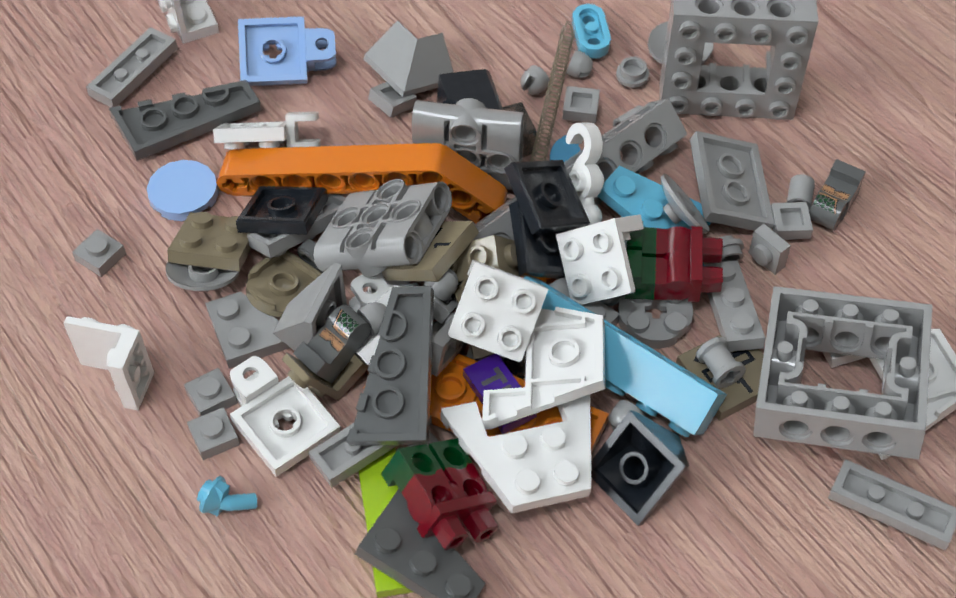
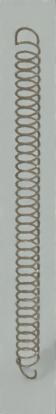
(547, 93)

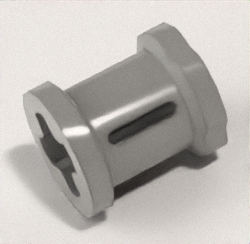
(720, 362)

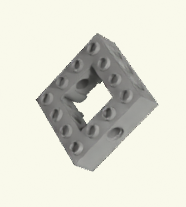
(732, 90)
(838, 417)

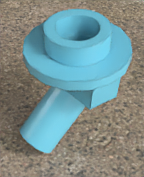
(216, 498)

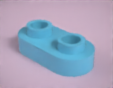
(591, 30)

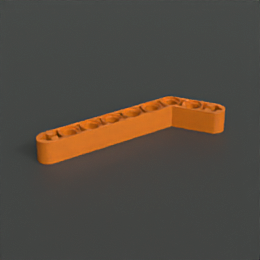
(363, 169)

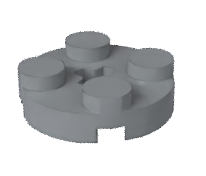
(654, 332)

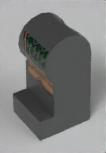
(837, 194)
(334, 343)

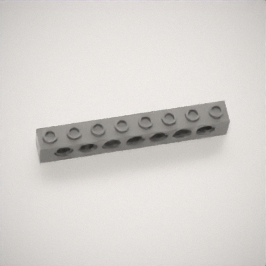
(655, 120)

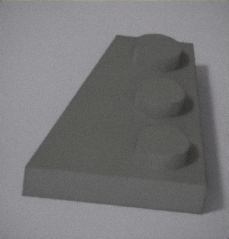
(414, 561)

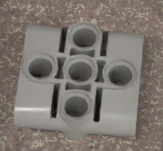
(477, 133)
(384, 227)

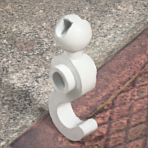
(585, 173)

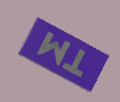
(491, 375)

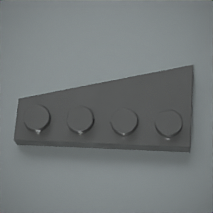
(168, 123)
(398, 385)

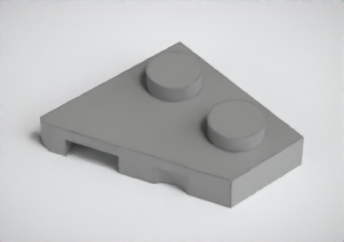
(243, 329)

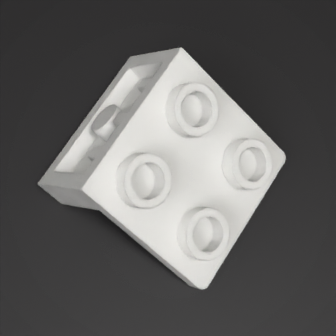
(189, 18)
(597, 259)
(497, 311)
(116, 350)

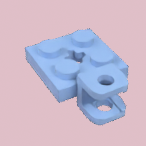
(298, 46)

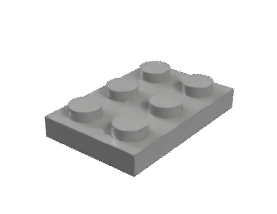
(731, 181)

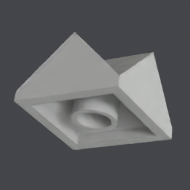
(409, 62)
(311, 308)

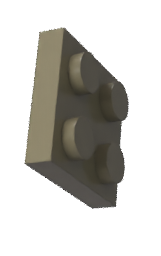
(209, 243)

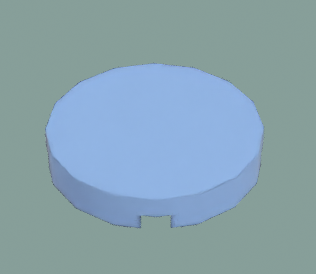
(182, 189)

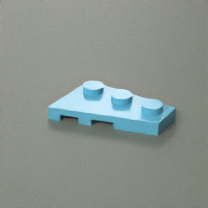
(636, 195)

